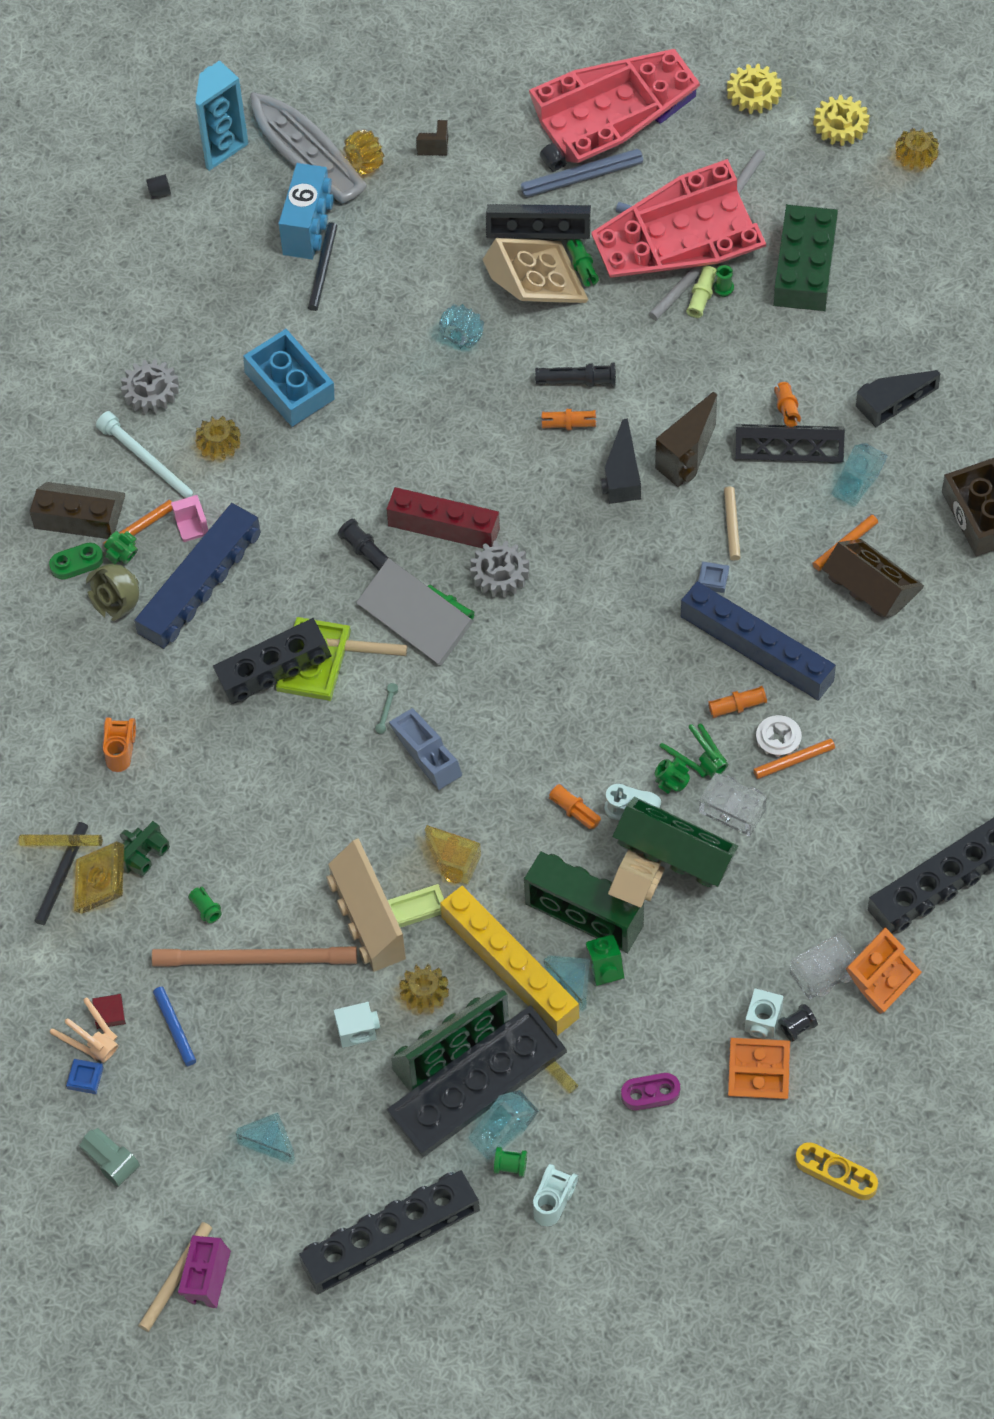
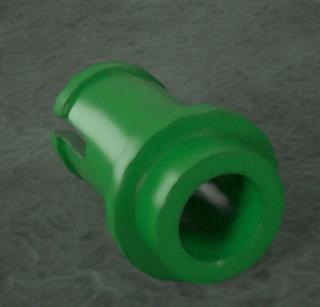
(723, 285)
(209, 910)

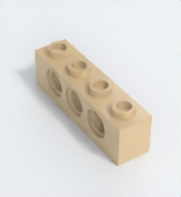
(636, 878)

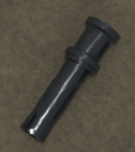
(567, 375)
(362, 543)

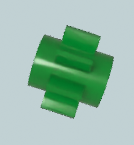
(120, 547)
(672, 775)

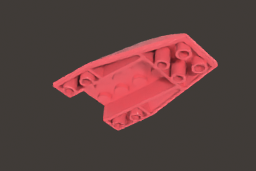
(610, 101)
(680, 226)

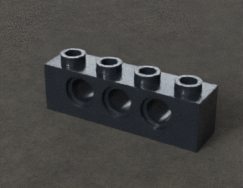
(278, 648)

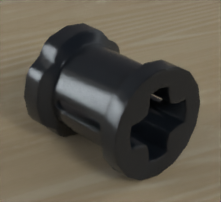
(797, 1022)

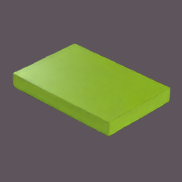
(319, 679)

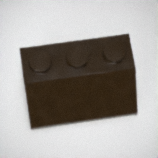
(76, 510)
(871, 577)

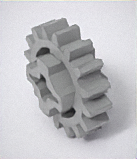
(150, 386)
(499, 568)

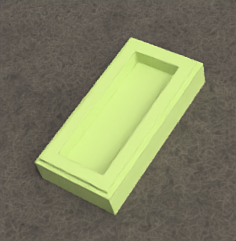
(417, 905)

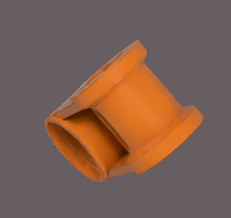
(118, 739)

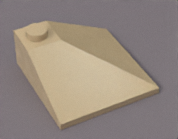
(534, 270)

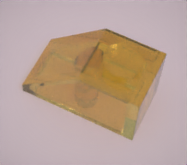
(453, 854)

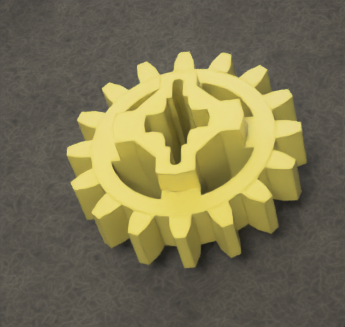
(754, 88)
(841, 120)

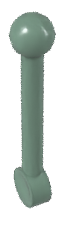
(392, 689)

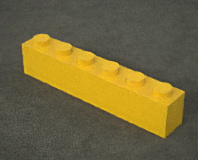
(509, 960)

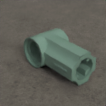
(113, 1161)

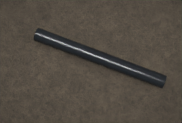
(322, 266)
(59, 877)

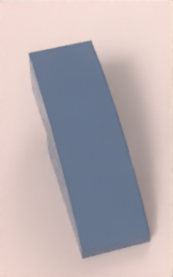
(426, 748)

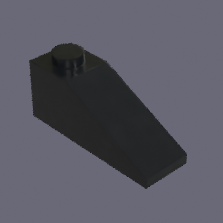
(893, 394)
(621, 469)

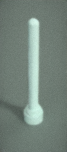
(110, 425)

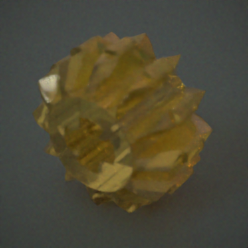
(917, 149)
(364, 151)
(218, 438)
(435, 988)

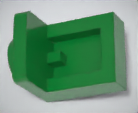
(605, 960)

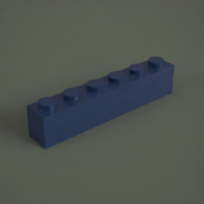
(198, 576)
(758, 640)

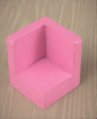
(190, 518)

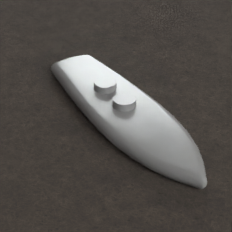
(305, 143)

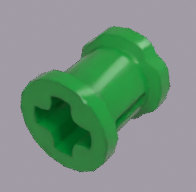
(510, 1162)

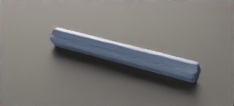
(581, 173)

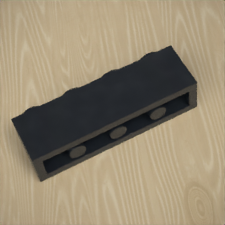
(538, 221)

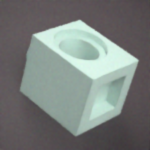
(765, 1003)
(356, 1024)

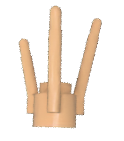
(101, 1045)

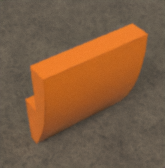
(883, 971)
(759, 1068)

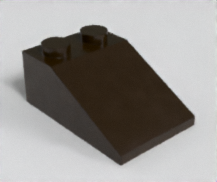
(685, 442)

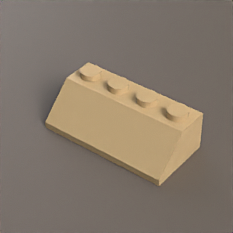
(366, 907)

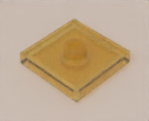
(99, 877)

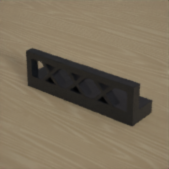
(785, 432)

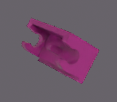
(204, 1270)

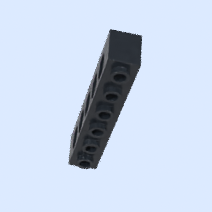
(931, 873)
(383, 1246)

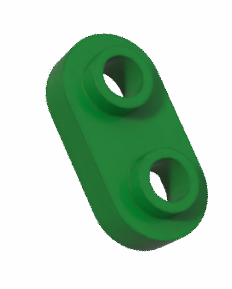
(76, 561)

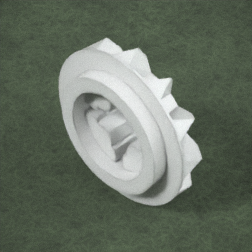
(783, 726)

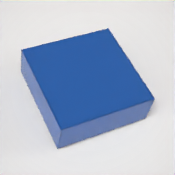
(84, 1076)

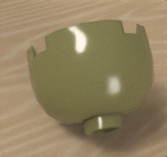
(113, 584)

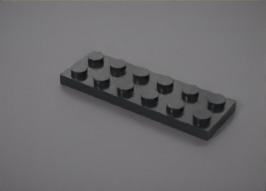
(476, 1080)

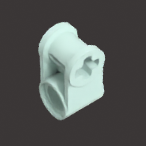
(628, 793)
(554, 1190)

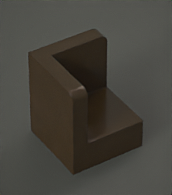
(434, 143)

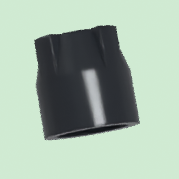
(553, 157)
(158, 186)

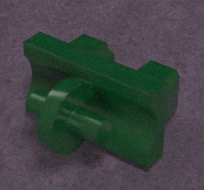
(139, 844)

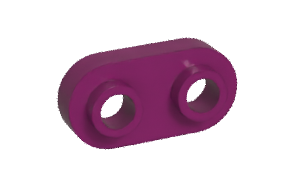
(649, 1089)

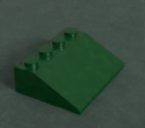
(451, 1039)

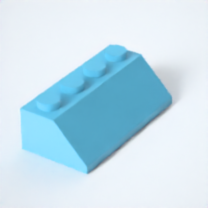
(220, 114)

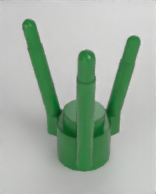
(711, 760)

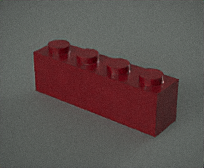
(442, 518)

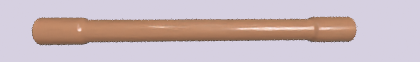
(179, 957)

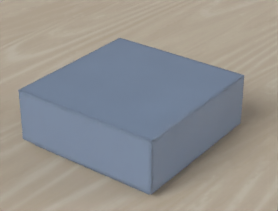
(714, 576)

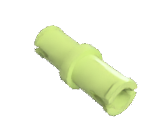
(702, 291)

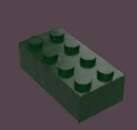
(805, 257)
(674, 842)
(581, 901)

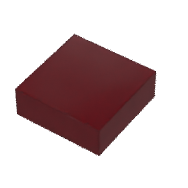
(110, 1009)

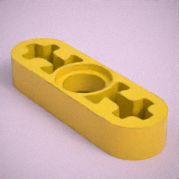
(860, 1172)

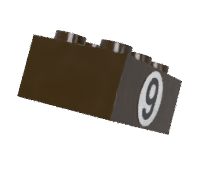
(971, 500)

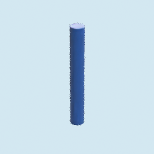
(174, 1026)

